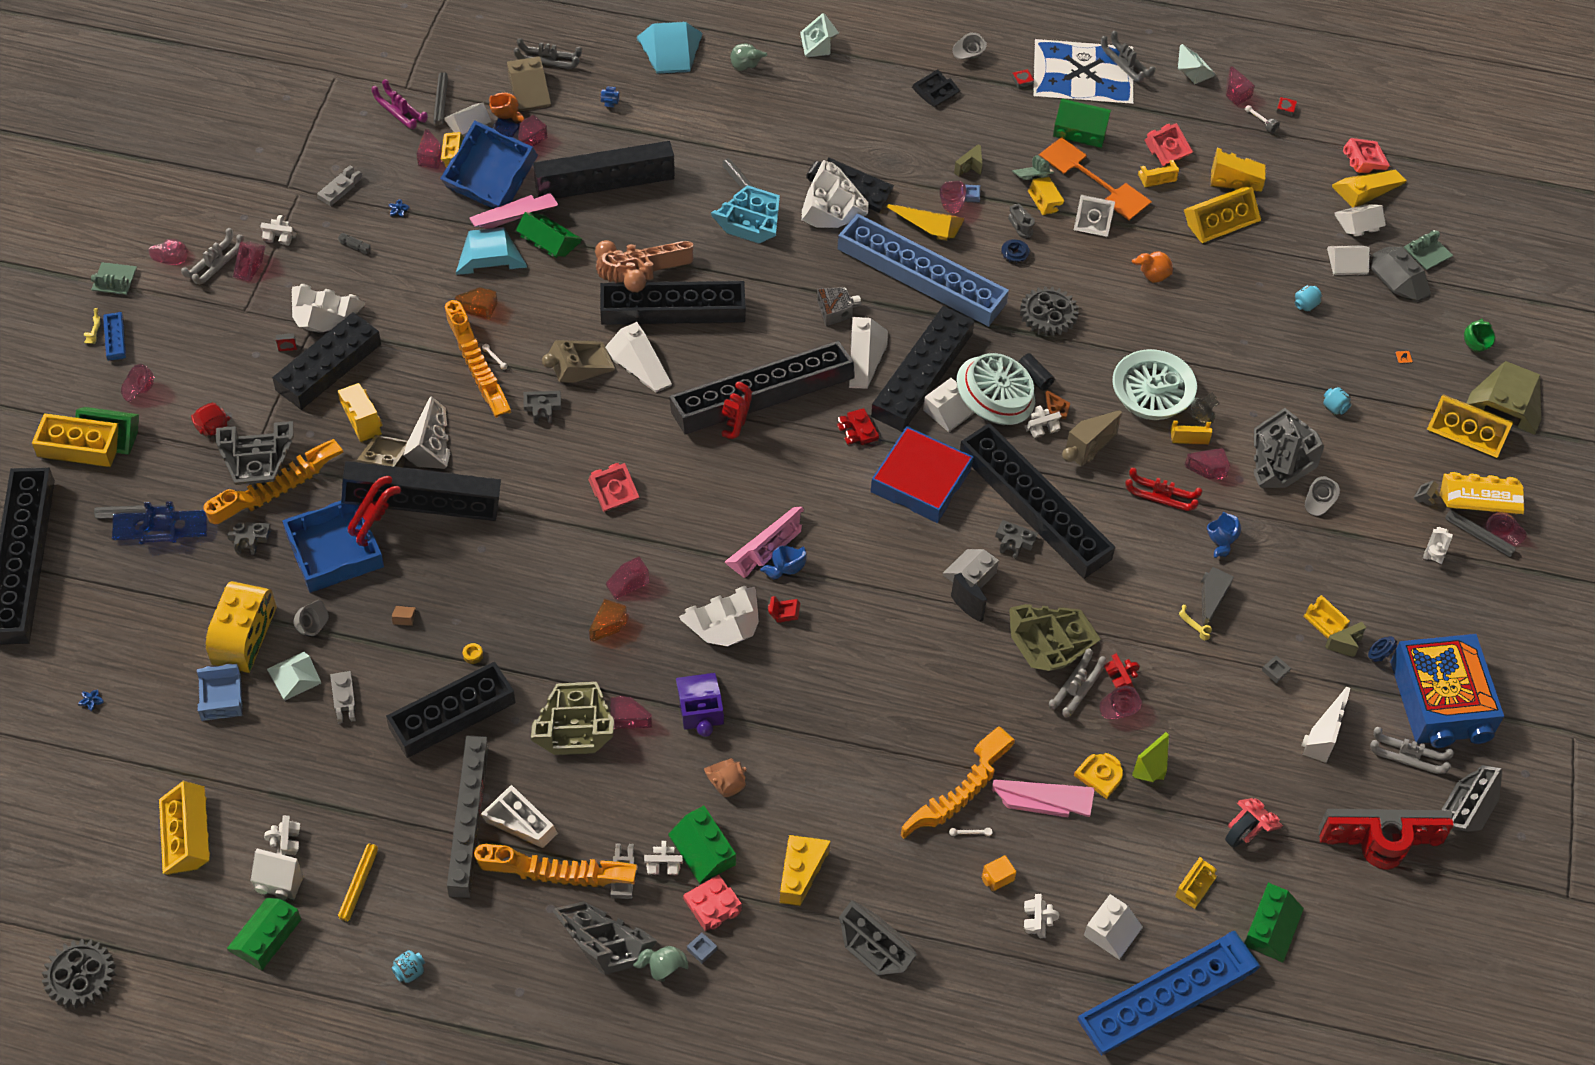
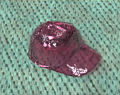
(953, 196)
(170, 252)
(138, 381)
(1506, 528)
(1120, 703)

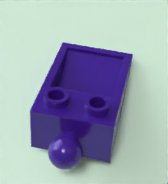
(700, 702)

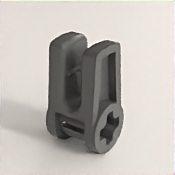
(1021, 221)

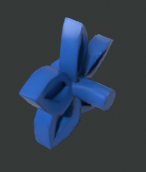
(398, 208)
(91, 699)

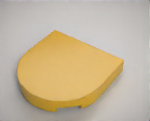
(1101, 772)

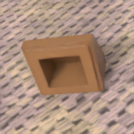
(403, 615)

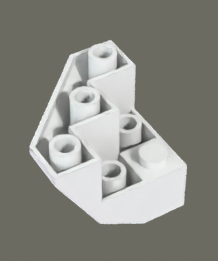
(832, 199)
(321, 309)
(725, 619)

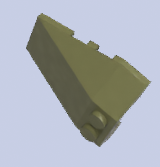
(1513, 392)
(1050, 636)
(573, 720)

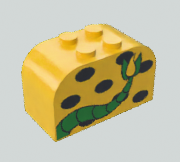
(239, 625)

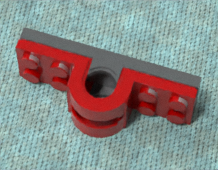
(1385, 831)

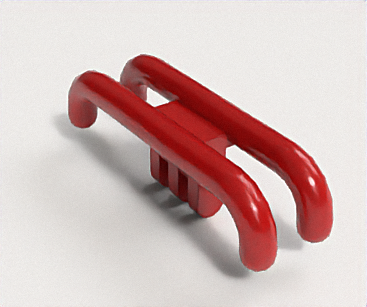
(736, 410)
(1162, 492)
(371, 510)

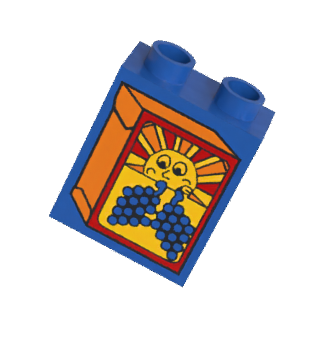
(1447, 690)

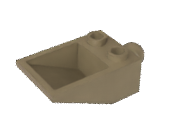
(578, 360)
(1090, 437)
(384, 451)

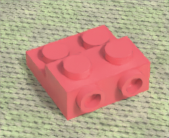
(1168, 144)
(1365, 155)
(613, 486)
(713, 903)

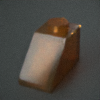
(478, 302)
(608, 620)

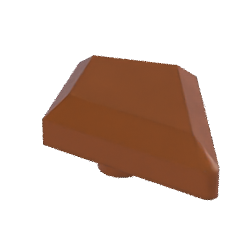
(1057, 404)

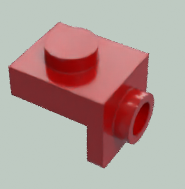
(784, 610)

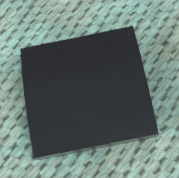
(935, 88)
(968, 598)

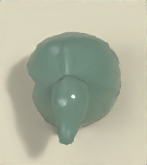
(745, 56)
(662, 961)

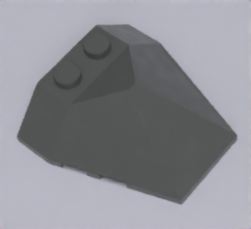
(1308, 455)
(254, 456)
(603, 941)

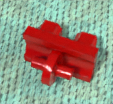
(1116, 666)

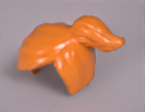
(505, 107)
(1155, 266)

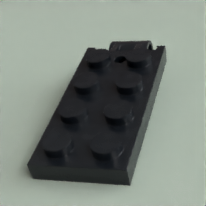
(871, 188)

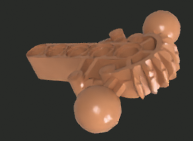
(638, 265)

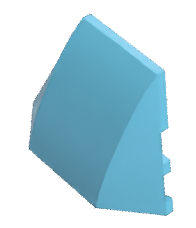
(670, 46)
(749, 214)
(489, 249)

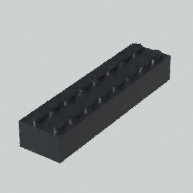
(605, 170)
(673, 303)
(922, 368)
(424, 490)

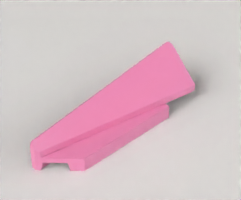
(513, 211)
(760, 549)
(1045, 798)

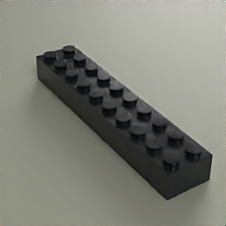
(769, 385)
(1038, 501)
(22, 549)

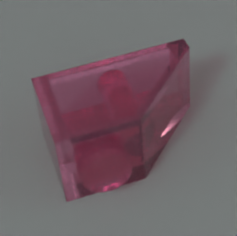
(1238, 87)
(532, 131)
(429, 151)
(248, 260)
(1209, 464)
(628, 578)
(629, 713)

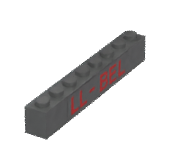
(467, 817)

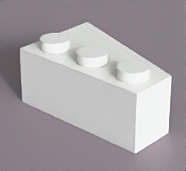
(520, 818)

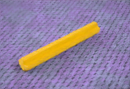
(358, 882)

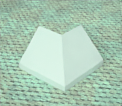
(817, 36)
(1193, 65)
(294, 675)

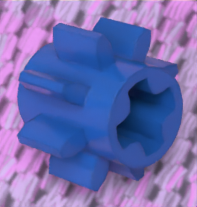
(610, 96)

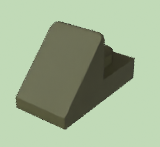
(970, 160)
(1345, 640)

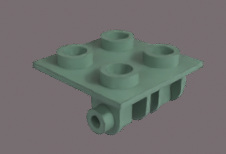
(1040, 168)
(1428, 250)
(113, 278)

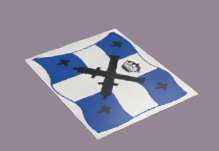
(1079, 72)

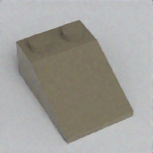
(528, 83)

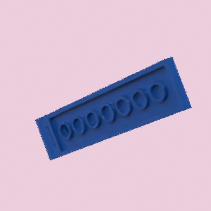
(1169, 992)

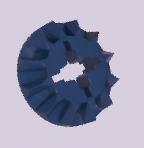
(1012, 245)
(1382, 648)

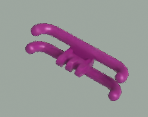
(399, 106)

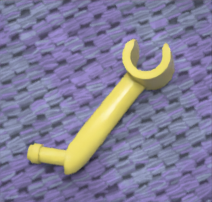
(91, 337)
(1202, 630)

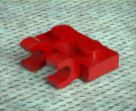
(862, 427)

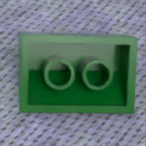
(1081, 123)
(547, 234)
(127, 425)
(702, 845)
(1274, 923)
(265, 932)

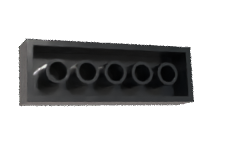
(326, 360)
(450, 709)

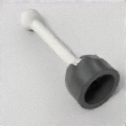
(1271, 125)

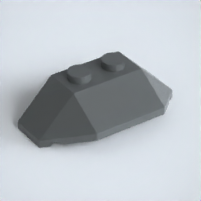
(1401, 273)
(1474, 798)
(875, 941)

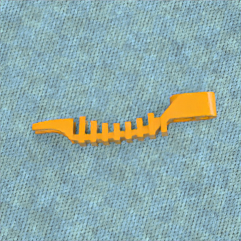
(989, 751)
(490, 859)

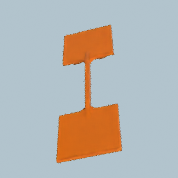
(1066, 156)

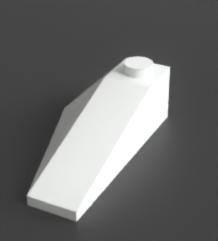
(634, 352)
(1324, 733)

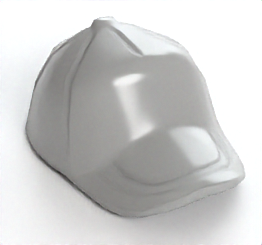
(969, 46)
(1321, 495)
(311, 618)

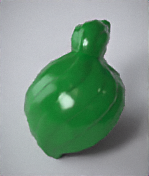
(1479, 336)

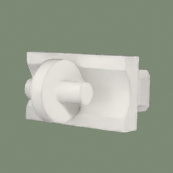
(278, 228)
(1036, 426)
(1438, 545)
(286, 829)
(672, 860)
(1038, 907)

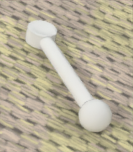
(486, 348)
(987, 832)

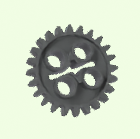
(1049, 311)
(78, 974)

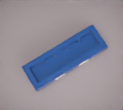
(114, 336)

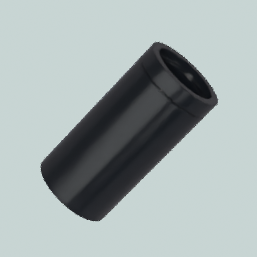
(1037, 371)

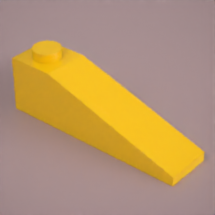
(1366, 187)
(934, 223)

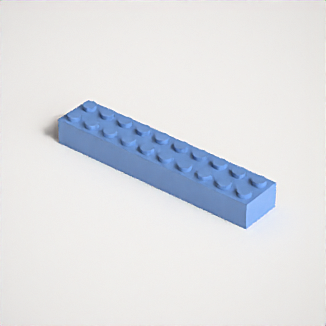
(923, 269)

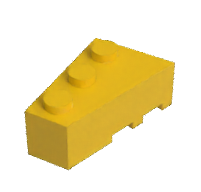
(1236, 173)
(360, 412)
(801, 866)

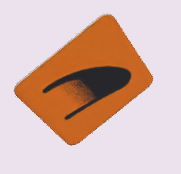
(1404, 357)

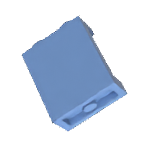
(219, 692)

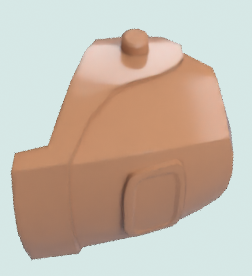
(727, 777)

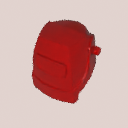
(209, 418)

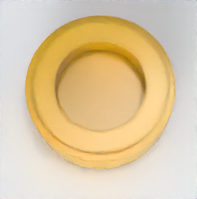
(472, 653)

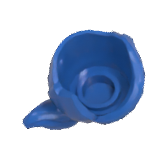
(1223, 533)
(786, 561)

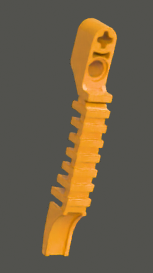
(474, 359)
(232, 501)

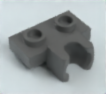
(542, 403)
(1284, 453)
(247, 535)
(1015, 537)

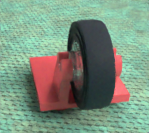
(1245, 825)

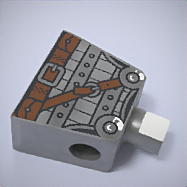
(836, 304)

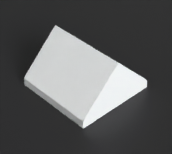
(1349, 260)

